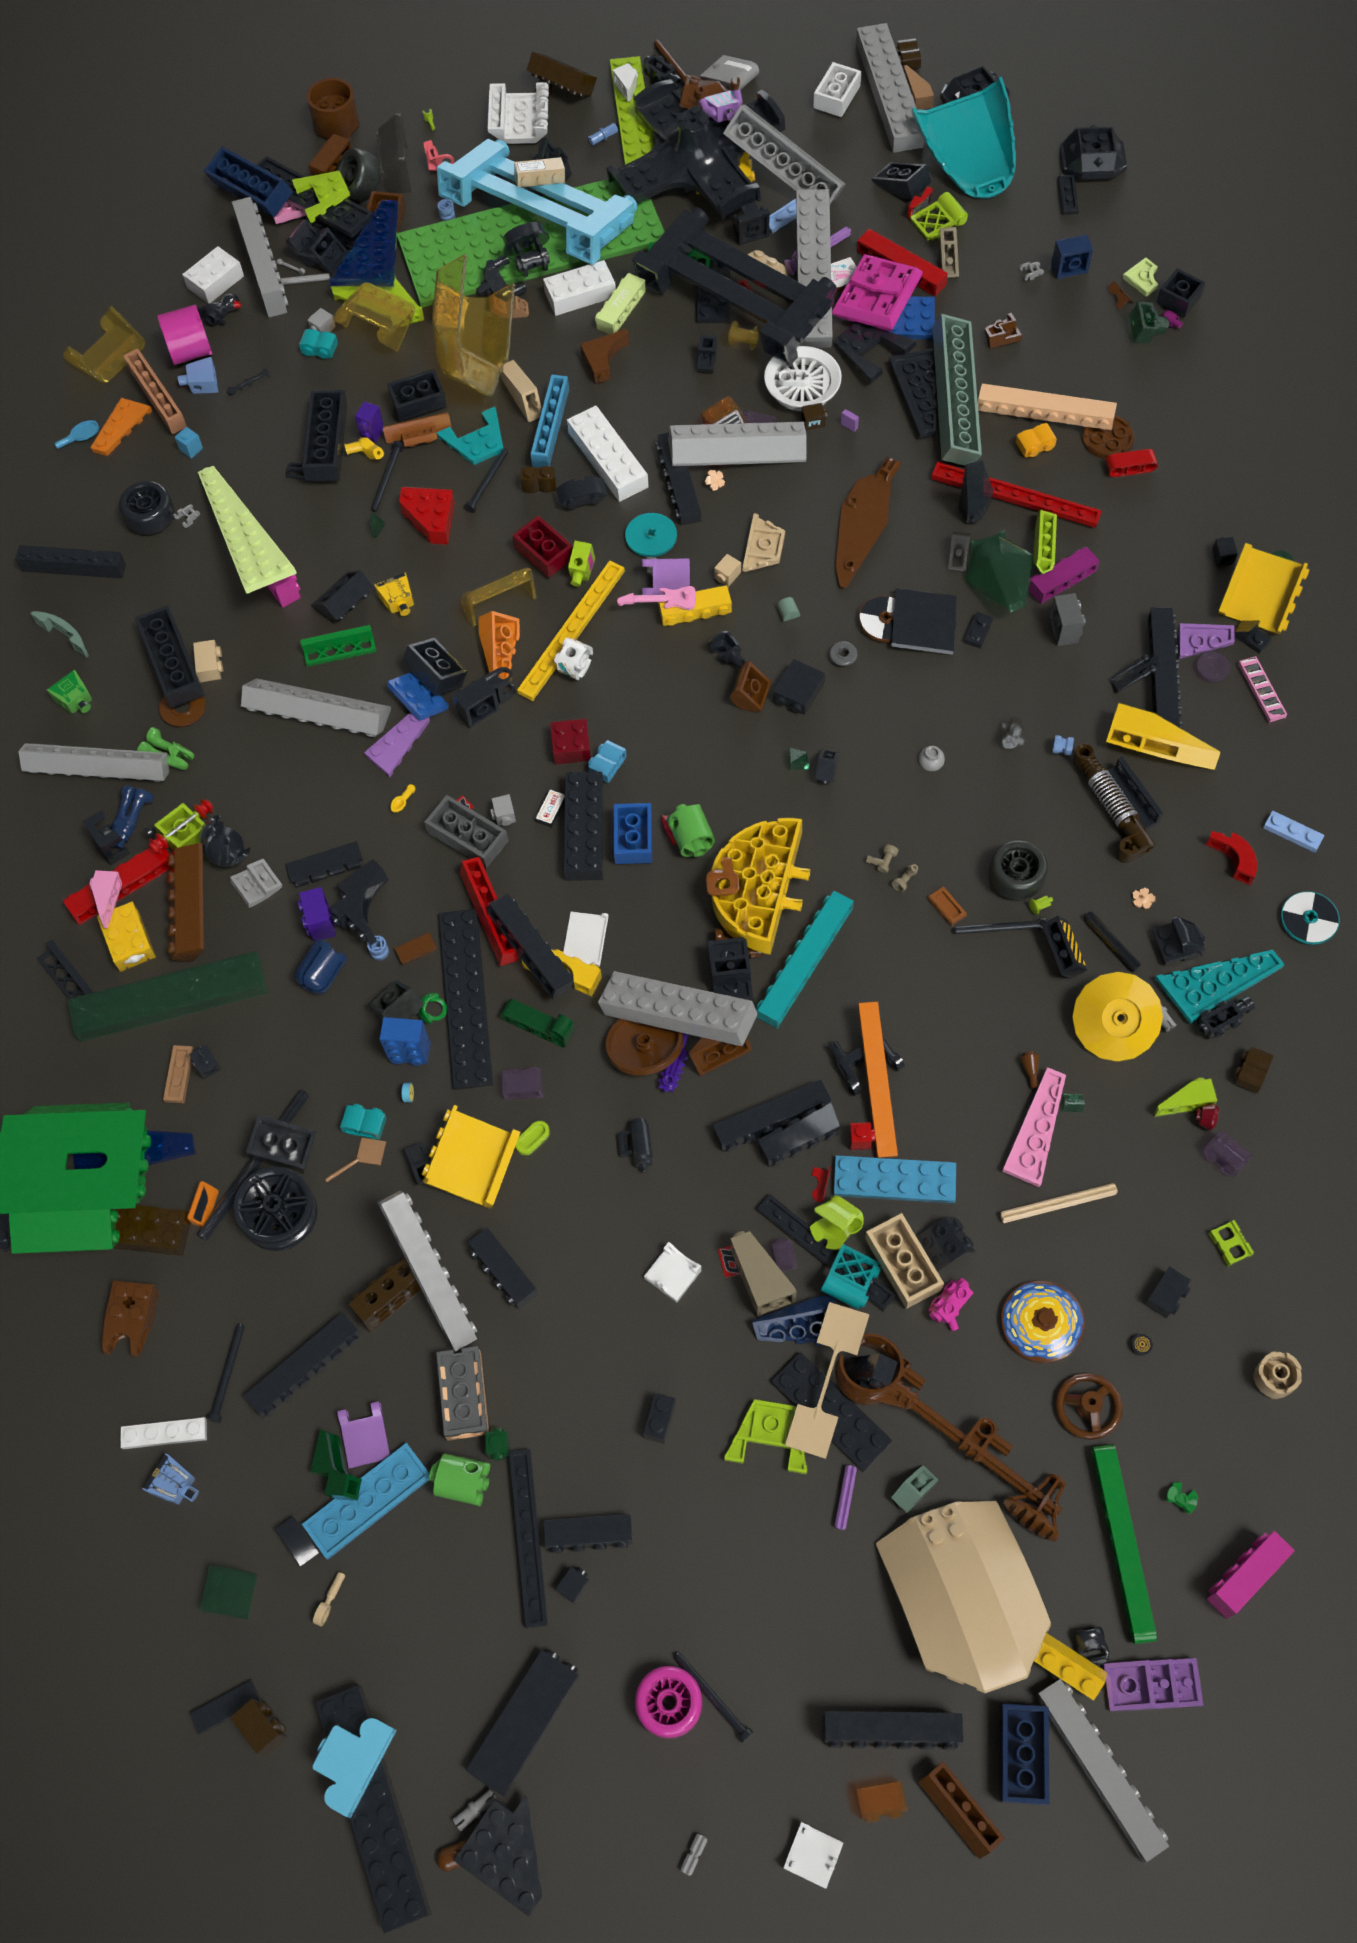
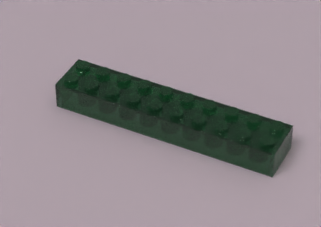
(167, 996)

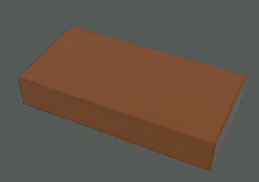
(947, 906)

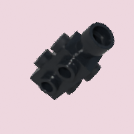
(660, 70)
(1218, 1017)

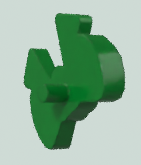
(1175, 1496)

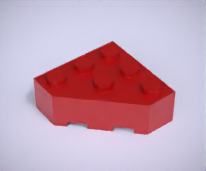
(429, 511)

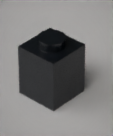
(1225, 551)
(573, 1584)

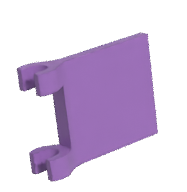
(667, 574)
(364, 1438)

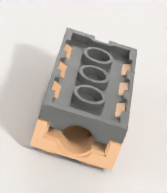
(462, 1393)

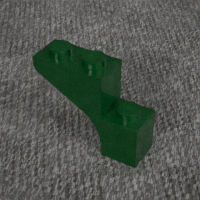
(330, 1463)

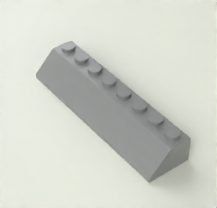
(780, 154)
(737, 443)
(315, 706)

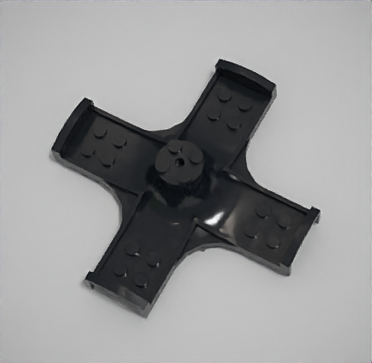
(690, 152)

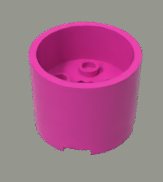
(184, 334)

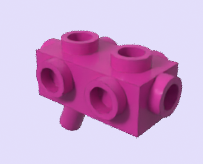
(947, 1305)

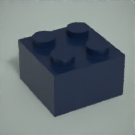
(1071, 256)

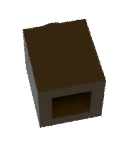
(814, 416)

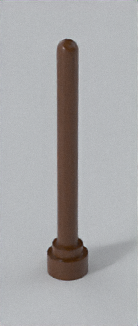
(668, 57)

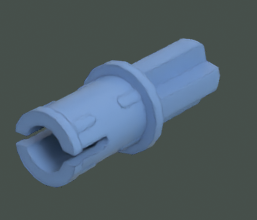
(602, 134)

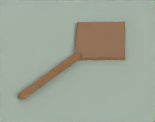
(369, 1152)

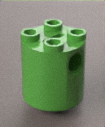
(691, 830)
(460, 1479)

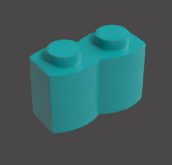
(318, 343)
(363, 1121)

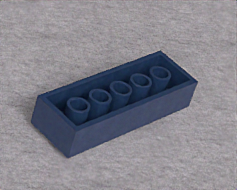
(248, 180)

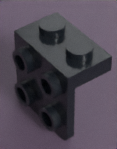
(945, 1242)

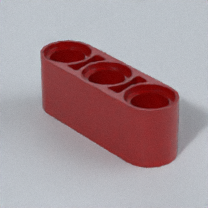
(1131, 463)

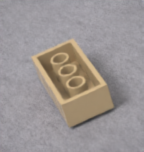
(904, 1261)

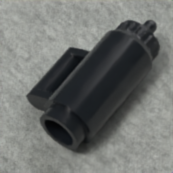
(640, 1143)

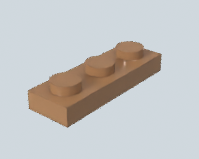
(178, 1074)

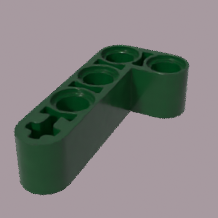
(552, 1029)

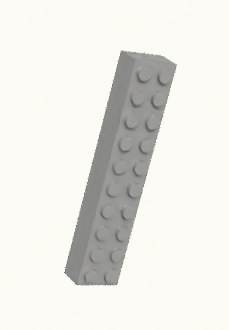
(889, 86)
(814, 253)

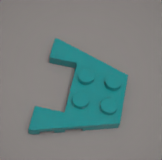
(478, 444)

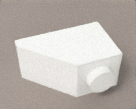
(625, 80)

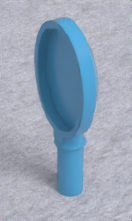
(80, 432)

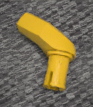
(367, 446)

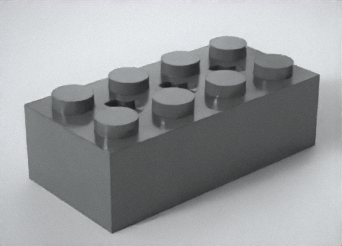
(466, 831)

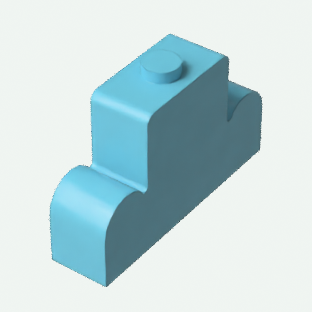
(352, 1762)

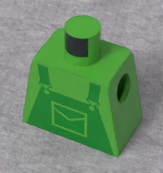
(71, 693)

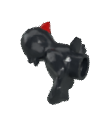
(216, 311)

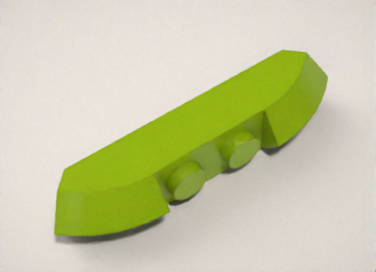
(1045, 541)

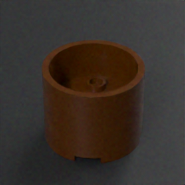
(333, 108)

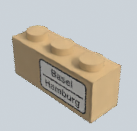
(539, 172)

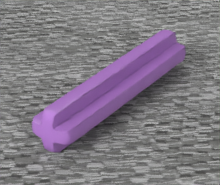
(845, 1497)

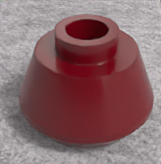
(1207, 1116)

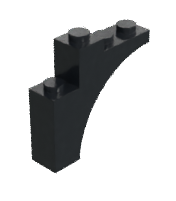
(356, 897)

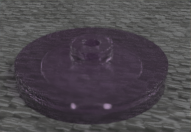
(1213, 666)

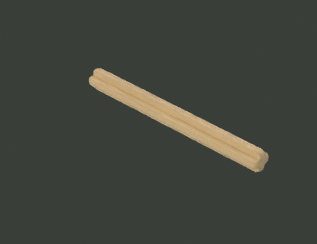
(1058, 1203)

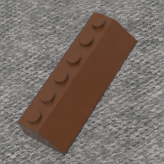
(185, 903)

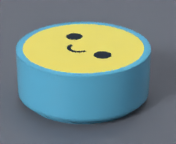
(407, 1092)

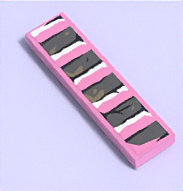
(1262, 689)

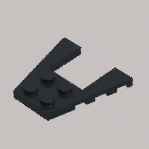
(861, 338)

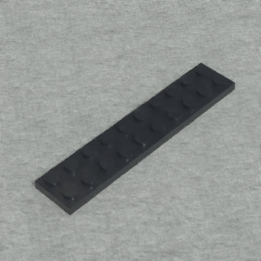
(345, 216)
(466, 999)

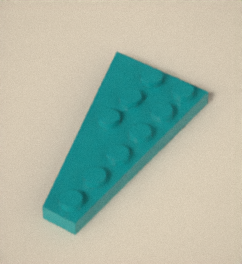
(1212, 983)

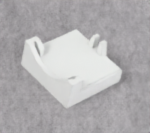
(672, 1272)
(813, 1855)

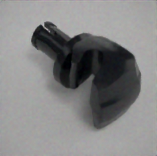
(727, 647)

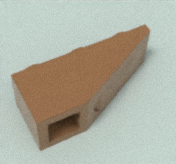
(920, 89)

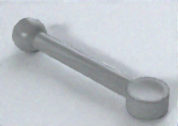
(301, 270)

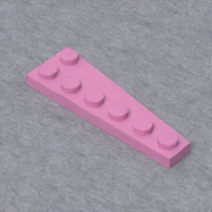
(1032, 1144)

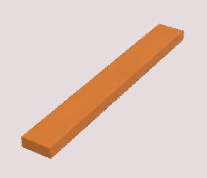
(877, 1080)

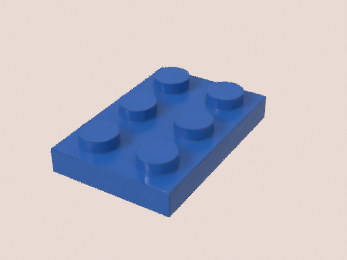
(417, 696)

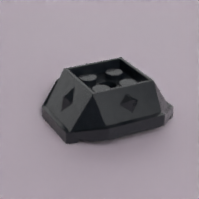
(968, 84)
(1093, 153)

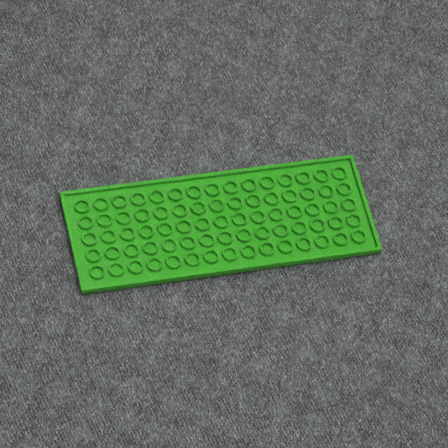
(482, 239)

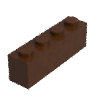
(961, 1810)

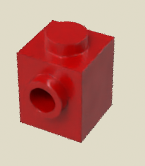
(861, 1136)

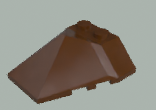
(711, 88)

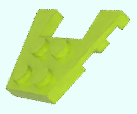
(329, 190)
(767, 1425)

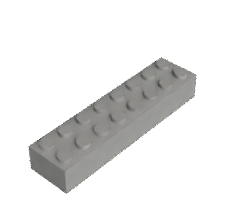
(260, 257)
(678, 1008)

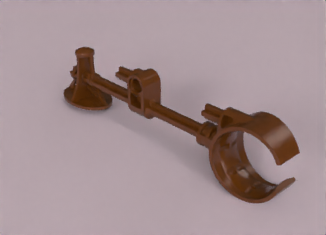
(972, 1443)

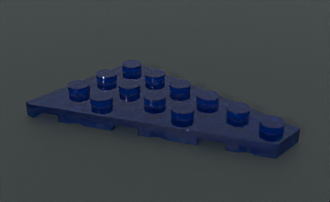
(374, 251)

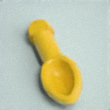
(399, 802)

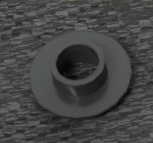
(843, 647)

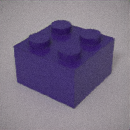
(316, 914)

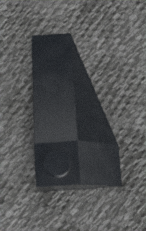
(975, 492)

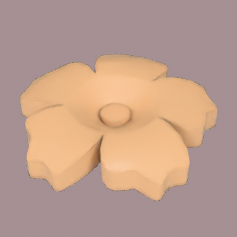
(715, 479)
(1143, 899)

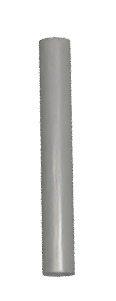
(303, 279)

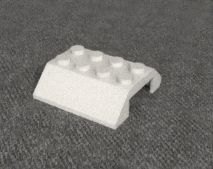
(518, 115)

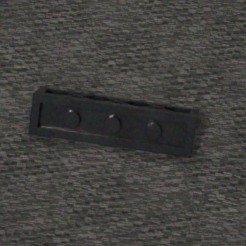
(1139, 797)
(70, 970)

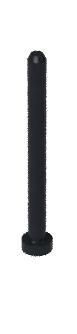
(397, 447)
(471, 506)
(1000, 926)
(215, 1415)
(714, 1698)

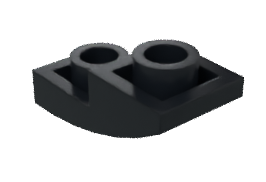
(296, 1541)

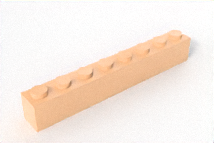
(1046, 406)

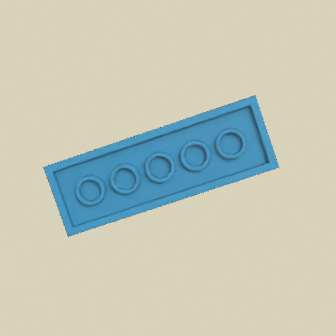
(895, 1179)
(379, 1493)

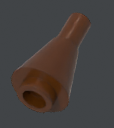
(1030, 1063)

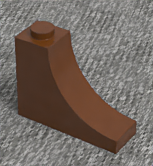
(599, 352)

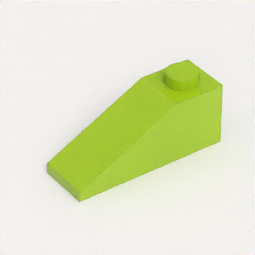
(1189, 1098)

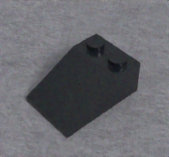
(903, 179)

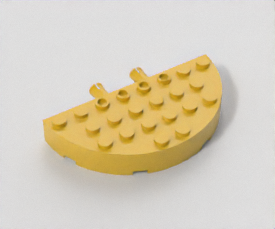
(765, 864)

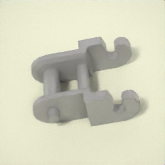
(1030, 266)
(182, 512)

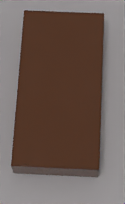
(416, 949)

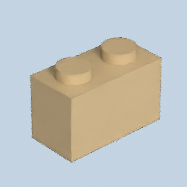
(207, 660)

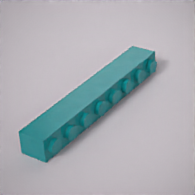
(804, 960)

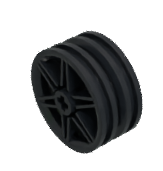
(291, 1231)

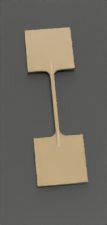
(811, 1427)

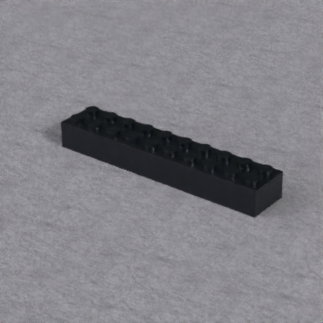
(379, 1826)

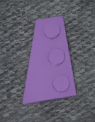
(1203, 638)

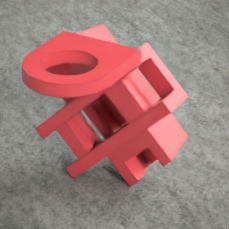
(434, 161)

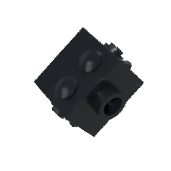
(204, 1061)

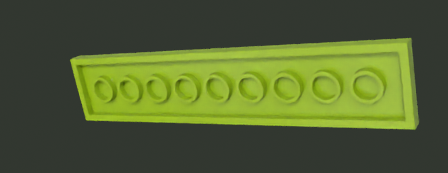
(635, 135)

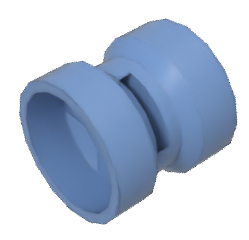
(446, 210)
(1063, 745)
(378, 952)

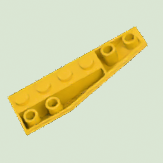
(1159, 737)

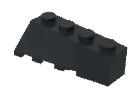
(800, 1135)

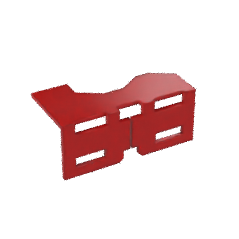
(822, 1177)

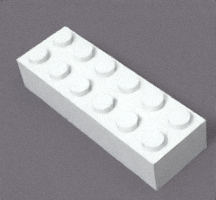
(607, 453)

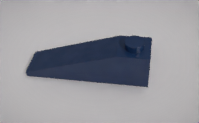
(795, 1323)

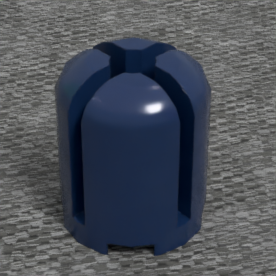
(319, 967)

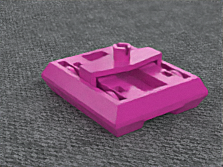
(877, 292)

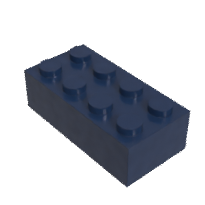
(1024, 1754)

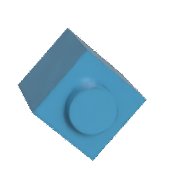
(188, 442)

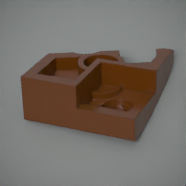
(1003, 332)

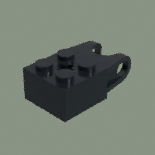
(483, 697)

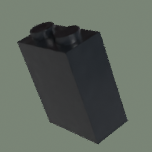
(798, 687)

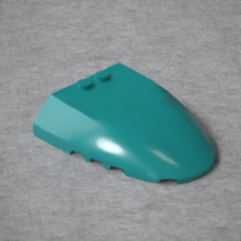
(973, 140)

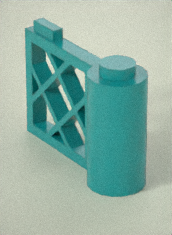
(844, 1286)

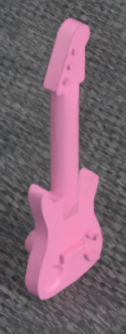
(682, 598)

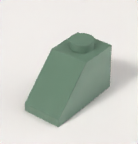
(914, 1488)

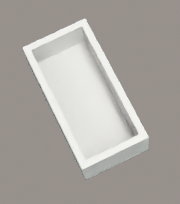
(579, 287)

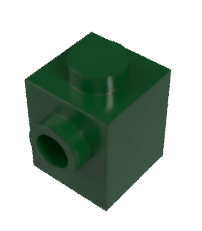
(497, 1444)

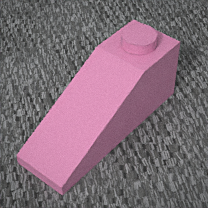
(105, 889)

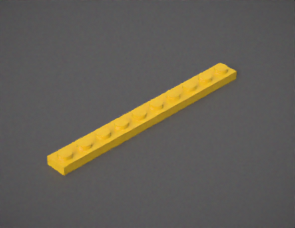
(571, 629)

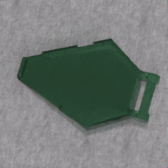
(1001, 570)

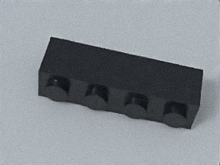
(503, 1268)
(588, 1532)

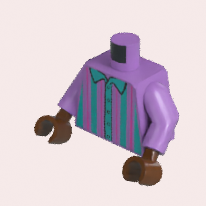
(721, 105)

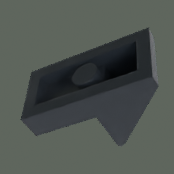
(1249, 634)

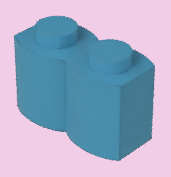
(608, 760)

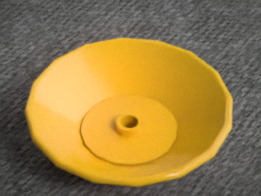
(1097, 1014)

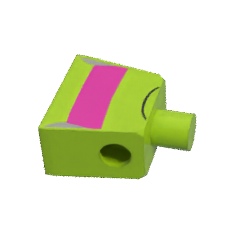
(581, 562)

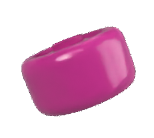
(663, 1683)

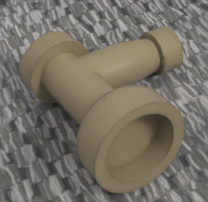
(889, 851)
(900, 883)

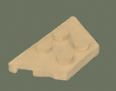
(763, 545)

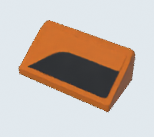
(202, 1204)

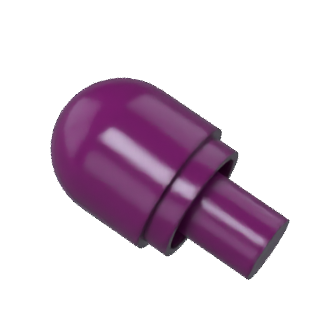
(1173, 319)

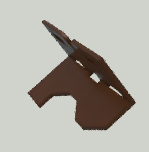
(1114, 288)

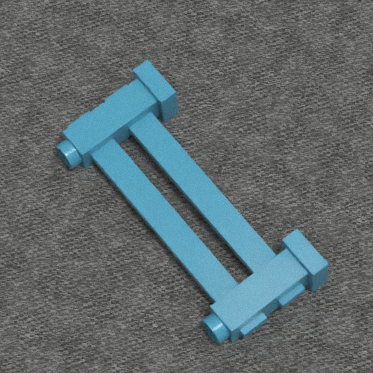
(583, 234)

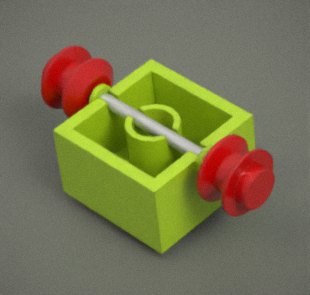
(180, 827)

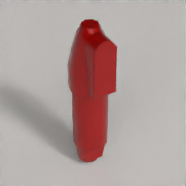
(666, 827)

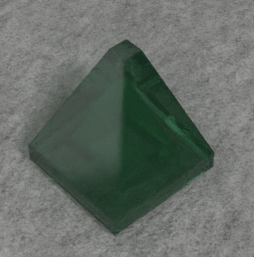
(377, 525)

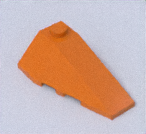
(498, 639)

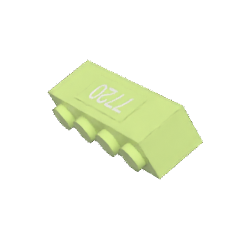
(620, 304)

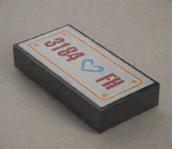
(550, 808)

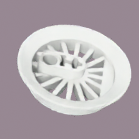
(803, 381)

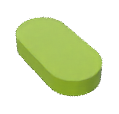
(532, 1138)

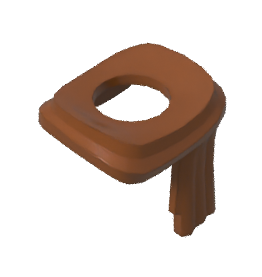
(728, 874)

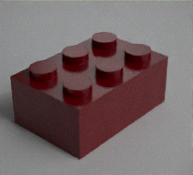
(543, 546)

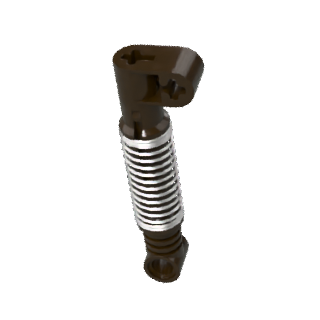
(1125, 817)

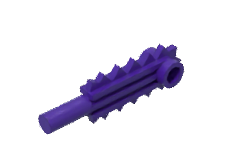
(672, 1072)

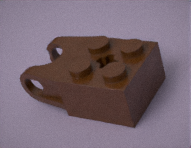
(129, 1320)

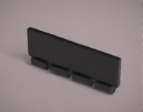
(327, 861)

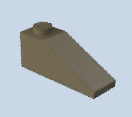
(948, 251)

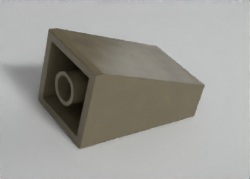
(762, 1278)

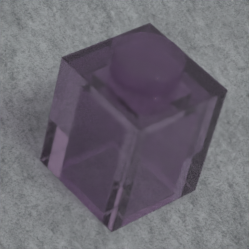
(784, 1254)

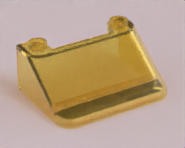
(380, 309)
(106, 355)
(496, 587)

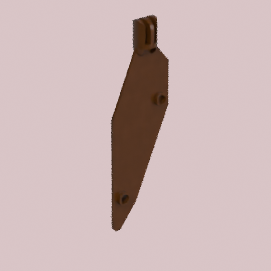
(863, 519)

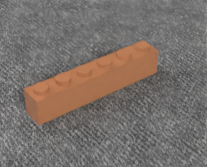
(155, 391)

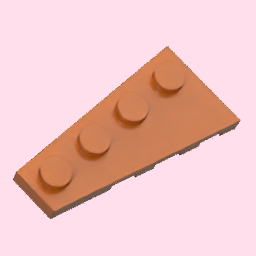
(119, 424)

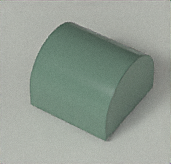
(788, 609)

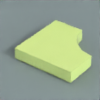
(1142, 277)

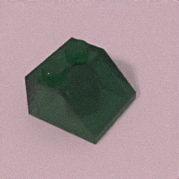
(228, 1592)

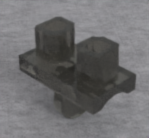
(1012, 733)

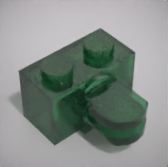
(1146, 322)

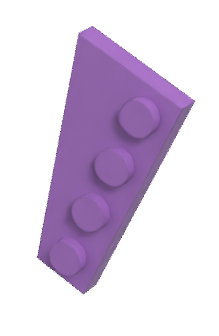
(392, 747)

